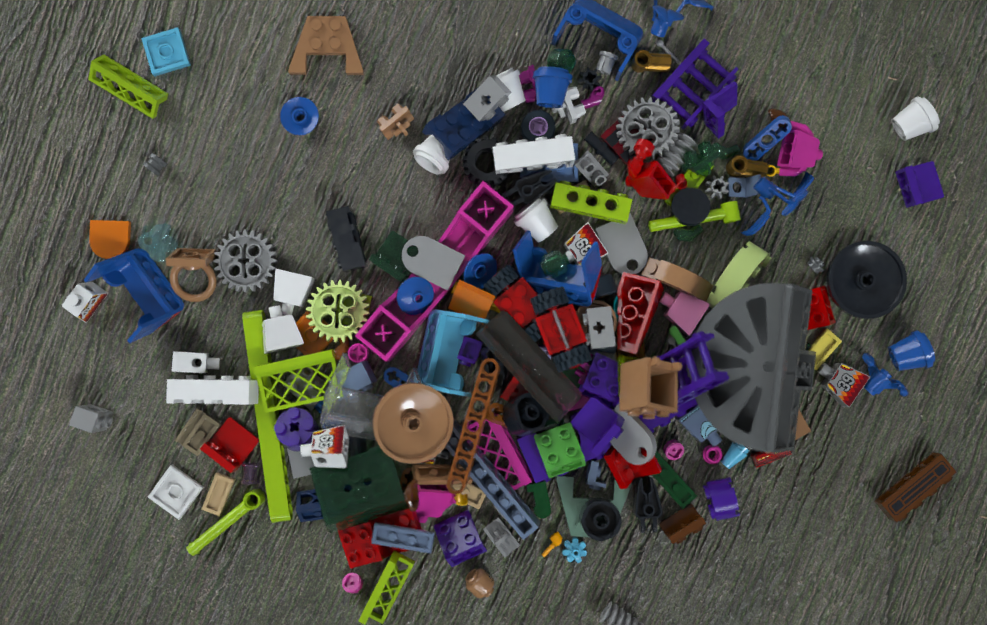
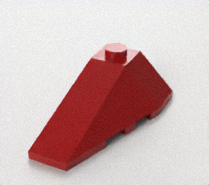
(636, 308)

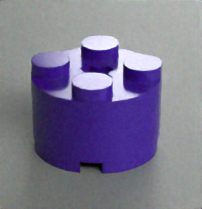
(289, 422)
(722, 499)

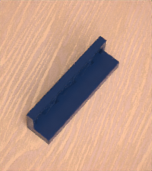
(312, 510)

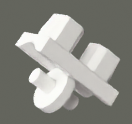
(572, 112)

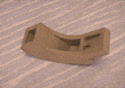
(678, 278)

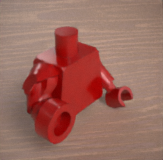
(650, 178)

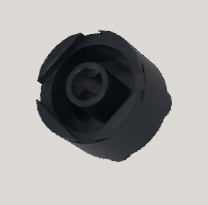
(524, 415)
(604, 529)

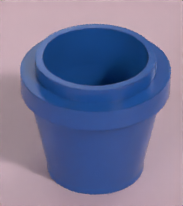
(551, 86)
(912, 352)

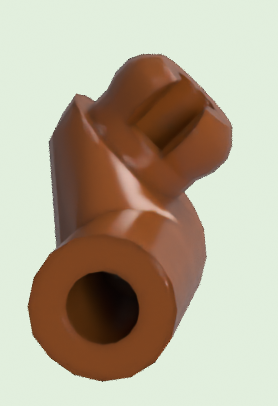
(342, 348)

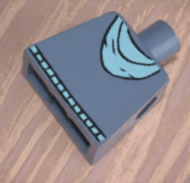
(699, 426)

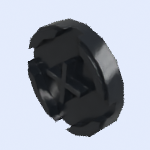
(690, 206)

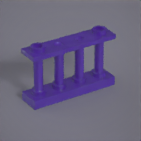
(689, 67)
(698, 384)

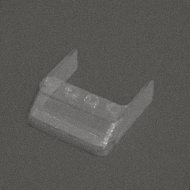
(351, 406)

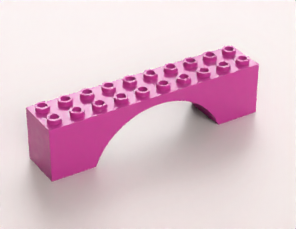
(468, 234)

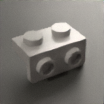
(300, 385)

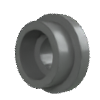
(816, 264)

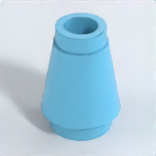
(734, 455)

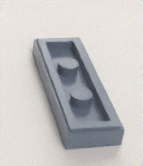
(403, 537)

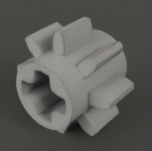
(717, 182)

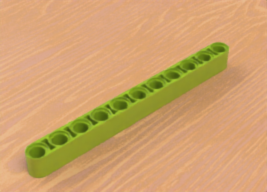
(271, 448)

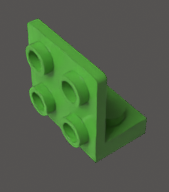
(560, 450)

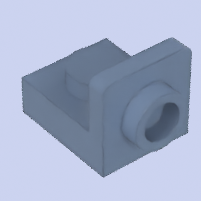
(594, 471)

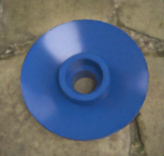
(294, 108)
(480, 270)
(410, 290)

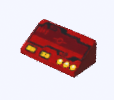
(761, 458)

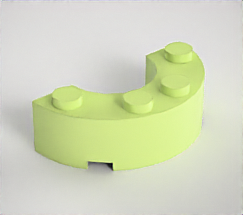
(740, 270)

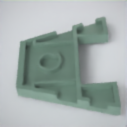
(573, 505)

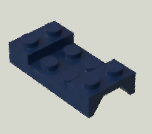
(460, 127)

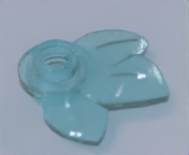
(160, 242)

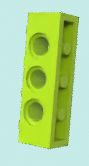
(599, 211)

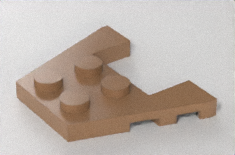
(326, 37)

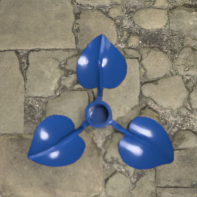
(667, 16)
(768, 190)

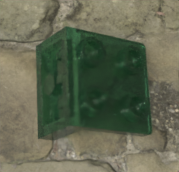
(390, 256)

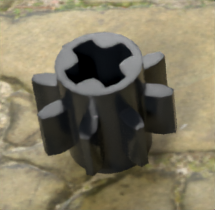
(593, 76)

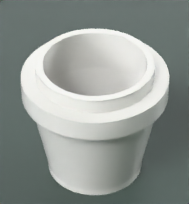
(512, 82)
(916, 119)
(431, 156)
(536, 219)

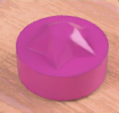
(673, 449)
(352, 583)

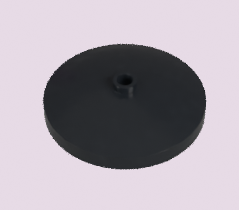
(883, 277)

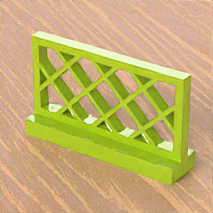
(289, 365)

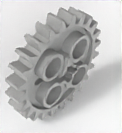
(658, 115)
(263, 260)

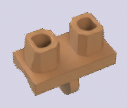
(397, 123)

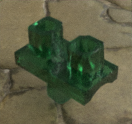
(703, 162)

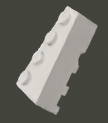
(534, 154)
(212, 390)

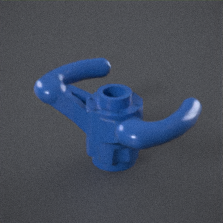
(881, 379)

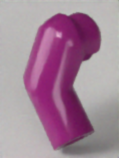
(594, 98)

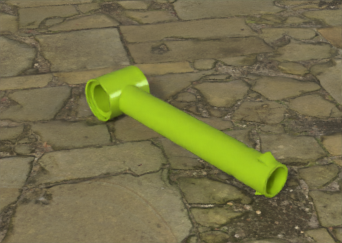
(727, 212)
(225, 522)

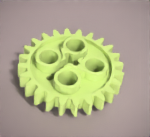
(320, 310)

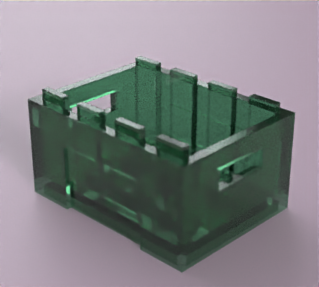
(363, 502)

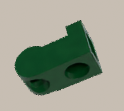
(542, 504)

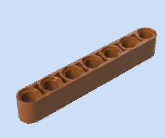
(480, 417)

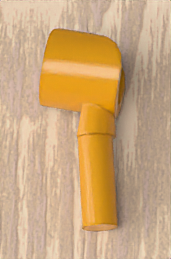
(556, 540)

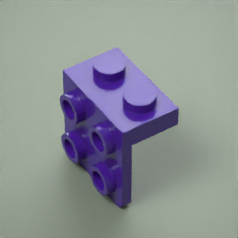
(598, 424)

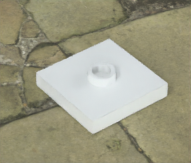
(175, 492)

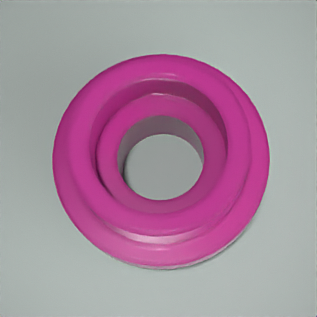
(718, 454)

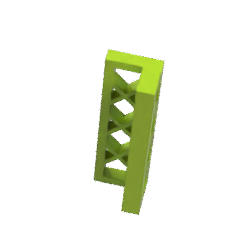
(127, 81)
(380, 588)

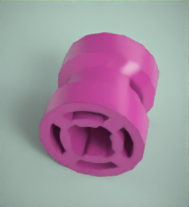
(355, 353)

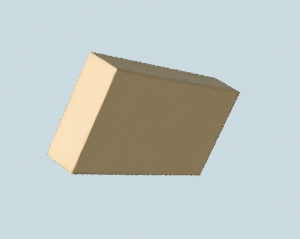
(218, 494)

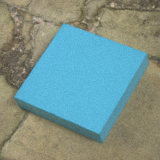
(166, 51)

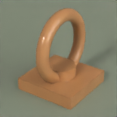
(192, 260)

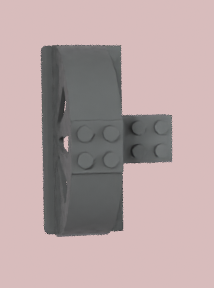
(764, 352)

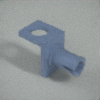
(746, 186)

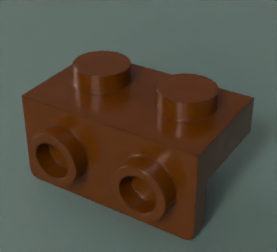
(682, 524)

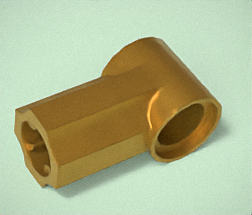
(653, 62)
(747, 167)

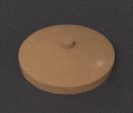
(412, 423)

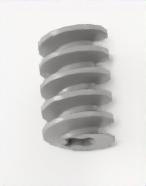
(671, 158)
(617, 616)

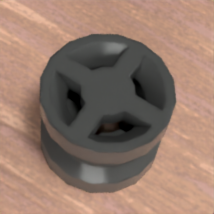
(155, 164)

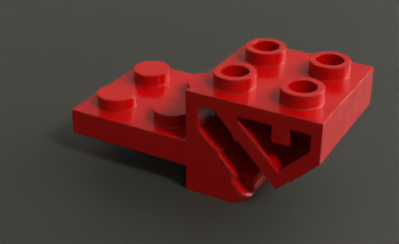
(358, 538)

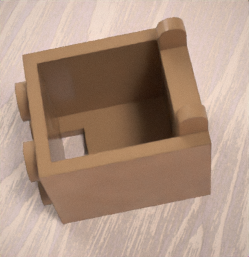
(649, 388)

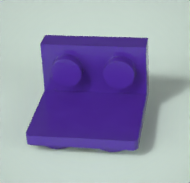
(717, 106)
(919, 184)
(602, 381)
(459, 538)

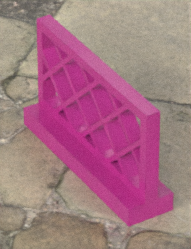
(511, 453)

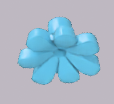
(572, 547)

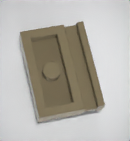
(197, 431)

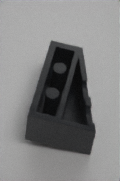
(346, 239)

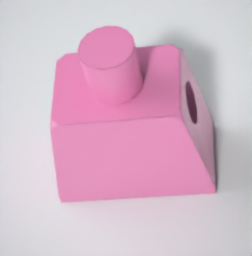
(684, 311)

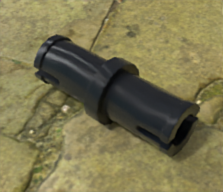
(601, 148)

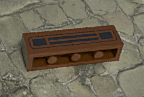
(915, 487)

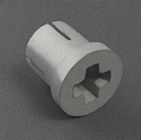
(606, 62)

